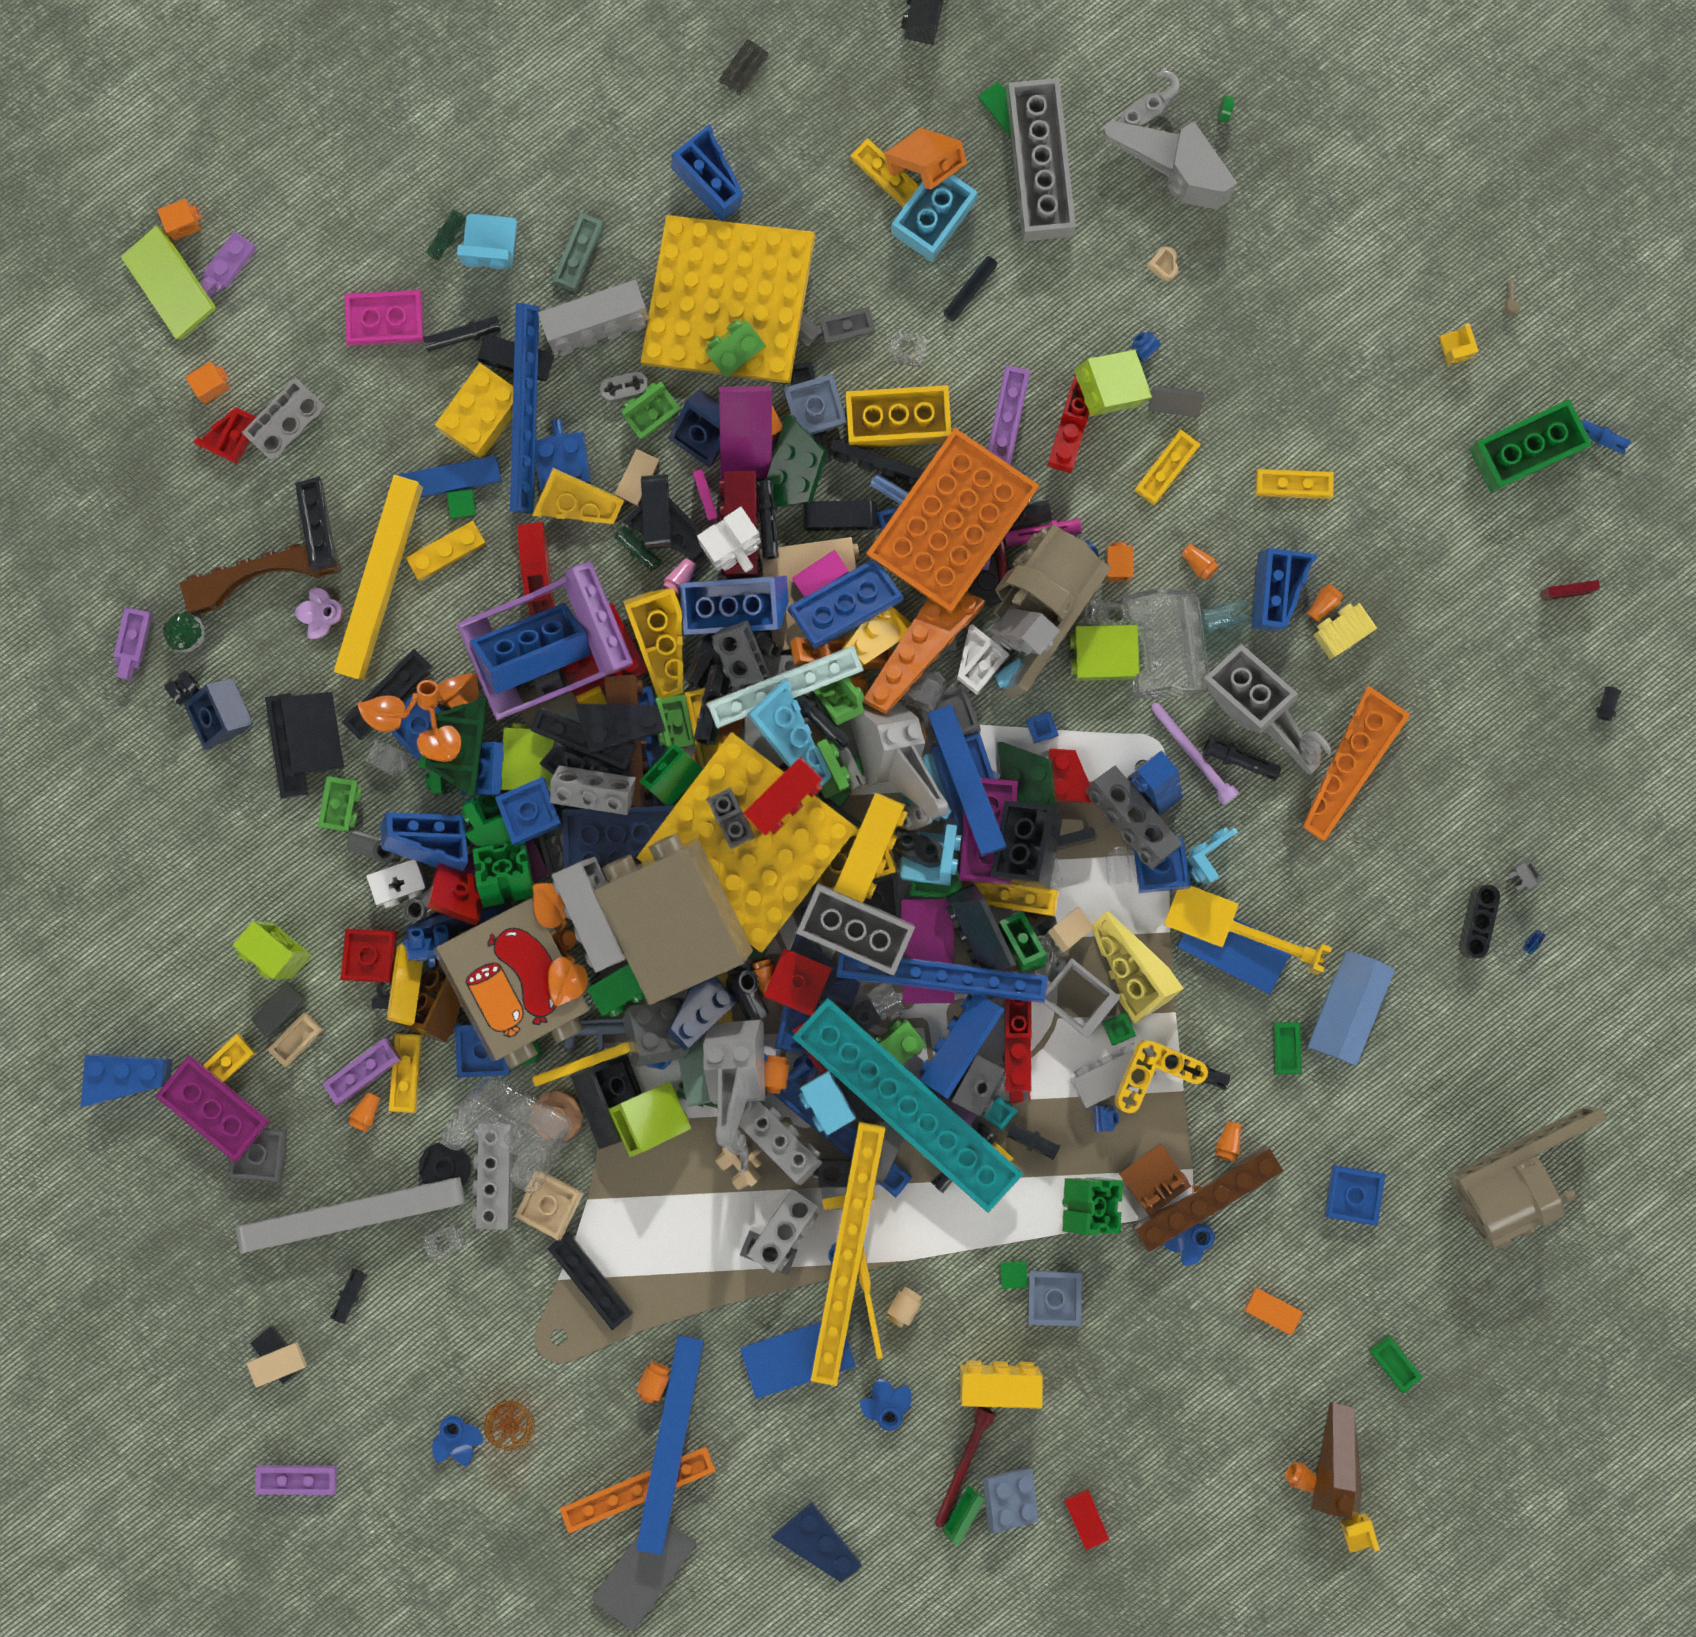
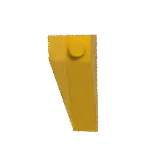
(658, 629)

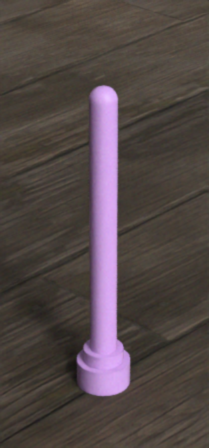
(1224, 791)

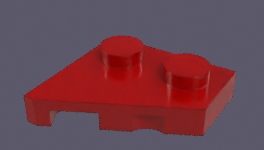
(227, 436)
(1069, 776)

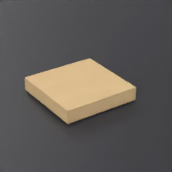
(550, 1207)

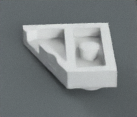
(980, 660)

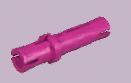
(1022, 536)

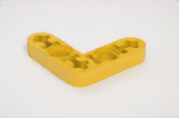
(1156, 1061)

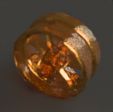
(509, 1425)

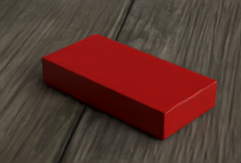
(1086, 1519)

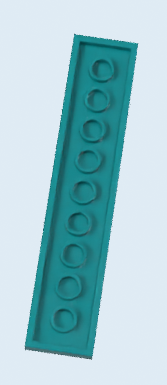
(908, 1105)

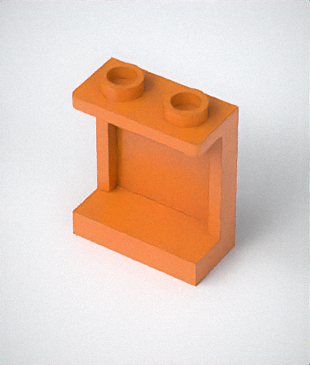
(928, 154)

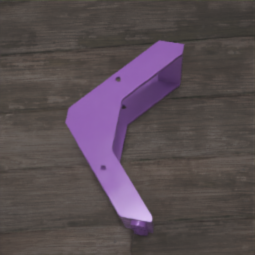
(594, 617)

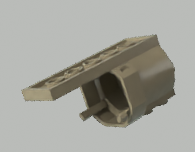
(1052, 579)
(1510, 1188)

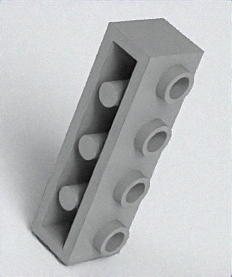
(1023, 631)
(779, 1141)
(492, 1185)

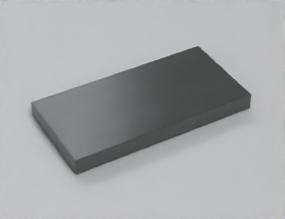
(641, 1578)

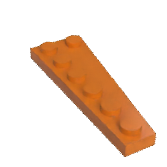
(920, 646)
(1361, 748)

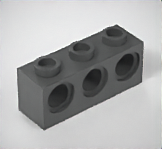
(745, 651)

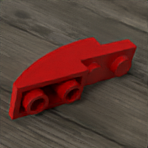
(1069, 430)
(535, 565)
(1017, 1045)

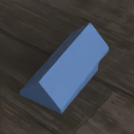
(1351, 1007)

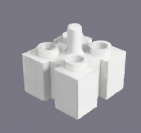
(729, 540)

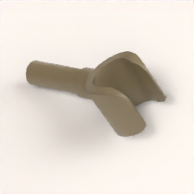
(1511, 307)

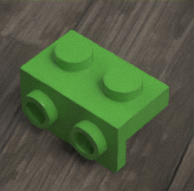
(734, 347)
(650, 410)
(840, 700)
(676, 722)
(840, 775)
(338, 804)
(901, 1040)

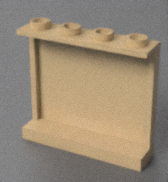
(794, 560)

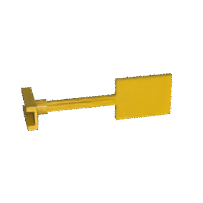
(1212, 918)
(836, 1203)

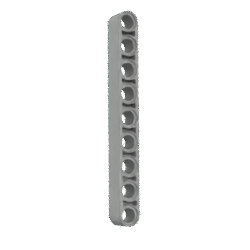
(350, 1215)

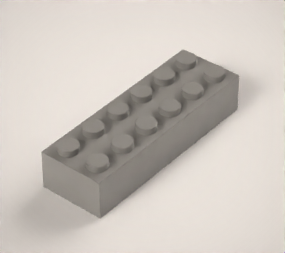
(1040, 159)

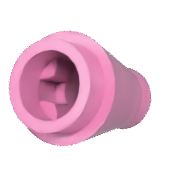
(681, 574)

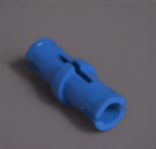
(1605, 437)

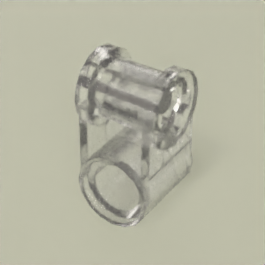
(1099, 613)

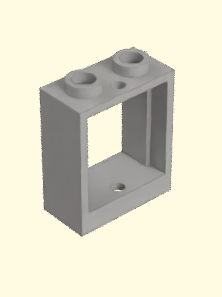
(1100, 1011)

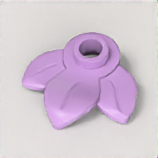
(316, 613)

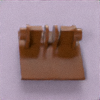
(1155, 1179)

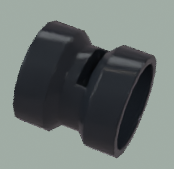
(182, 687)

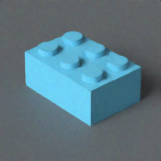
(933, 216)
(827, 1103)

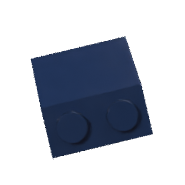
(699, 428)
(218, 713)

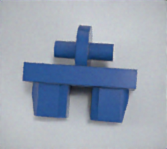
(421, 946)

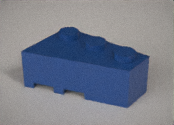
(707, 174)
(1277, 586)
(1158, 782)
(426, 838)
(119, 1076)

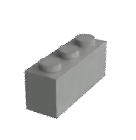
(1104, 1079)

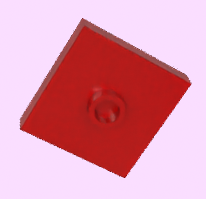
(455, 894)
(368, 955)
(797, 982)

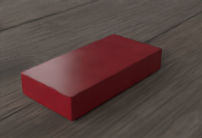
(1570, 590)

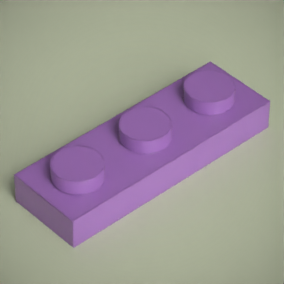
(362, 1071)
(296, 1480)

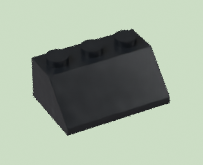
(922, 20)
(1031, 844)
(979, 929)
(603, 1089)

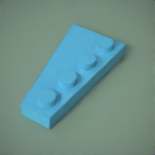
(783, 727)

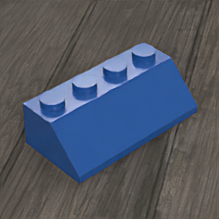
(723, 603)
(530, 648)
(960, 1044)

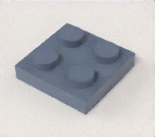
(816, 404)
(1054, 1298)
(1010, 1499)

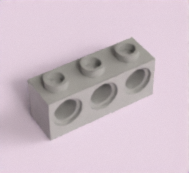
(270, 420)
(592, 790)
(769, 1235)

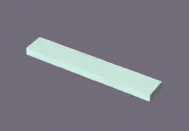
(801, 680)

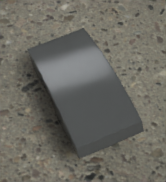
(731, 818)

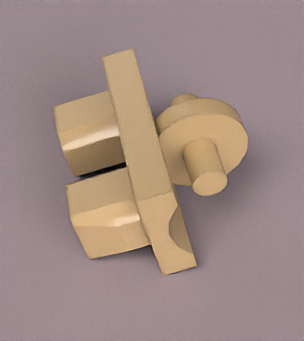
(741, 1179)

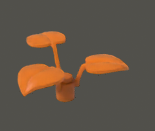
(439, 744)
(565, 978)

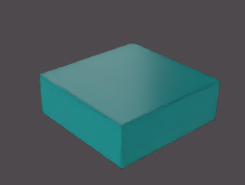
(1000, 1113)

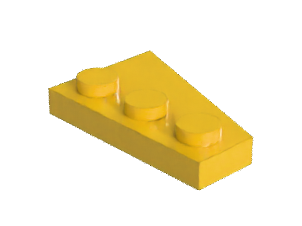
(575, 499)
(878, 634)

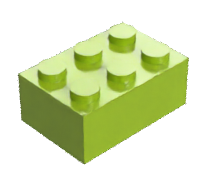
(271, 951)

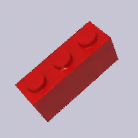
(784, 797)

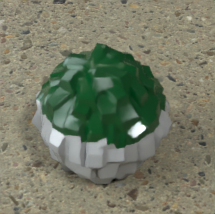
(183, 632)

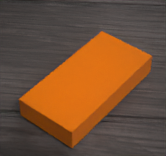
(1273, 1311)

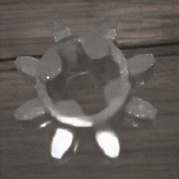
(1053, 952)

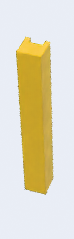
(378, 577)

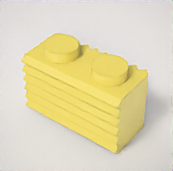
(1345, 630)

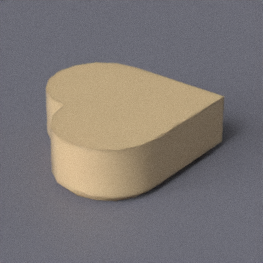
(1164, 264)

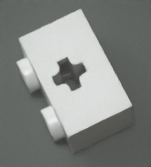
(383, 883)

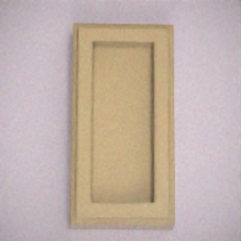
(630, 485)
(1070, 929)
(295, 1039)
(276, 1364)

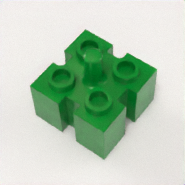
(503, 873)
(1092, 1206)

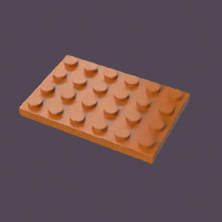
(953, 520)

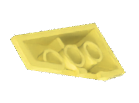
(1139, 974)

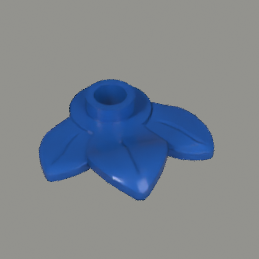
(1189, 1246)
(886, 1400)
(458, 1443)

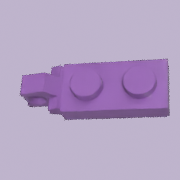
(227, 264)
(131, 641)

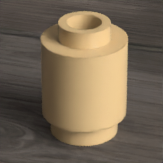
(904, 1307)

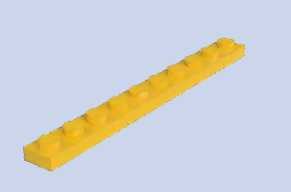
(847, 1253)

